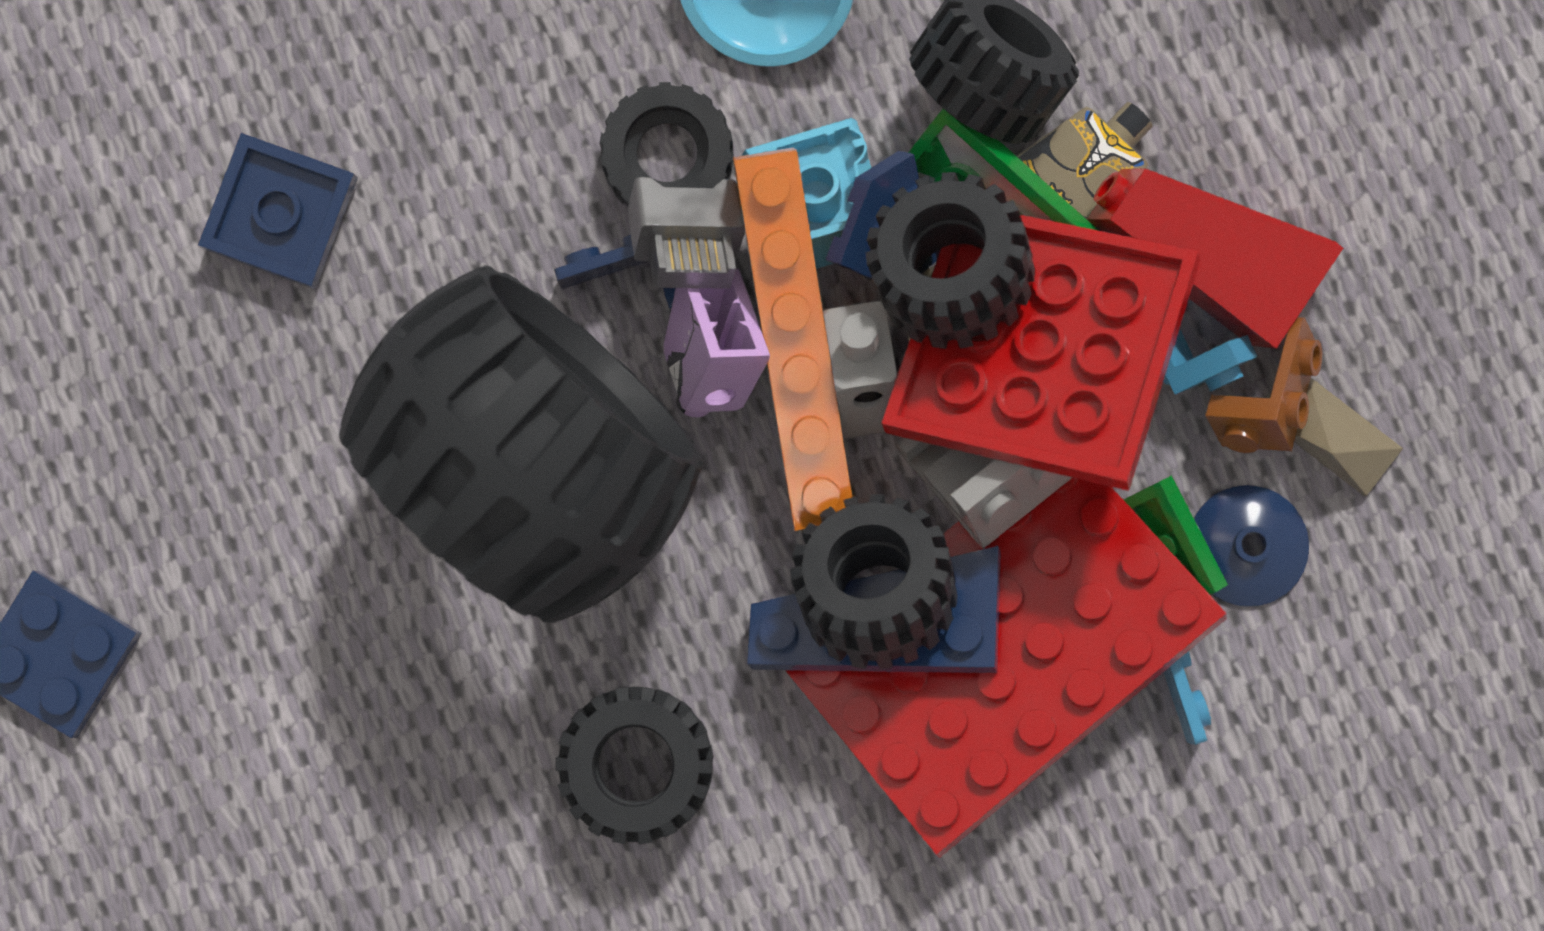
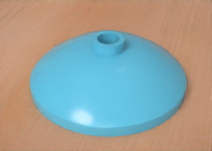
(767, 29)

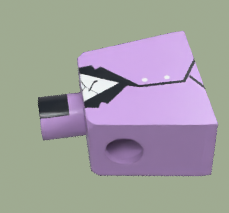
(714, 348)

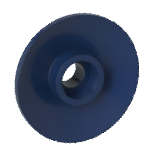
(1284, 539)

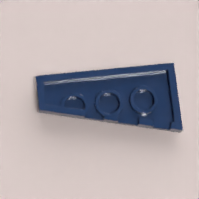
(969, 646)

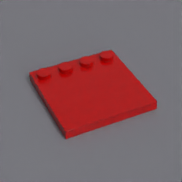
(1074, 371)

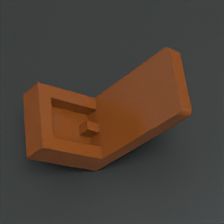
(1271, 422)

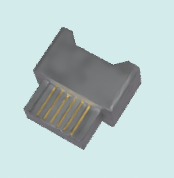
(687, 233)

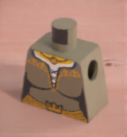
(1086, 151)

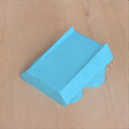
(828, 167)

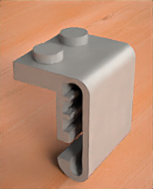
(979, 490)

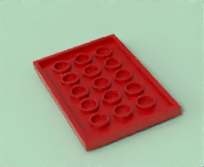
(1083, 627)

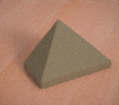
(1345, 440)

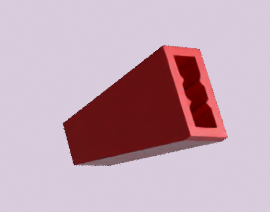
(1251, 265)

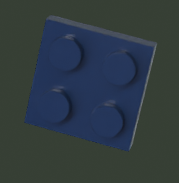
(278, 211)
(59, 653)

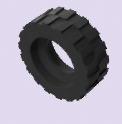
(665, 106)

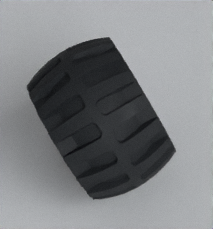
(518, 447)

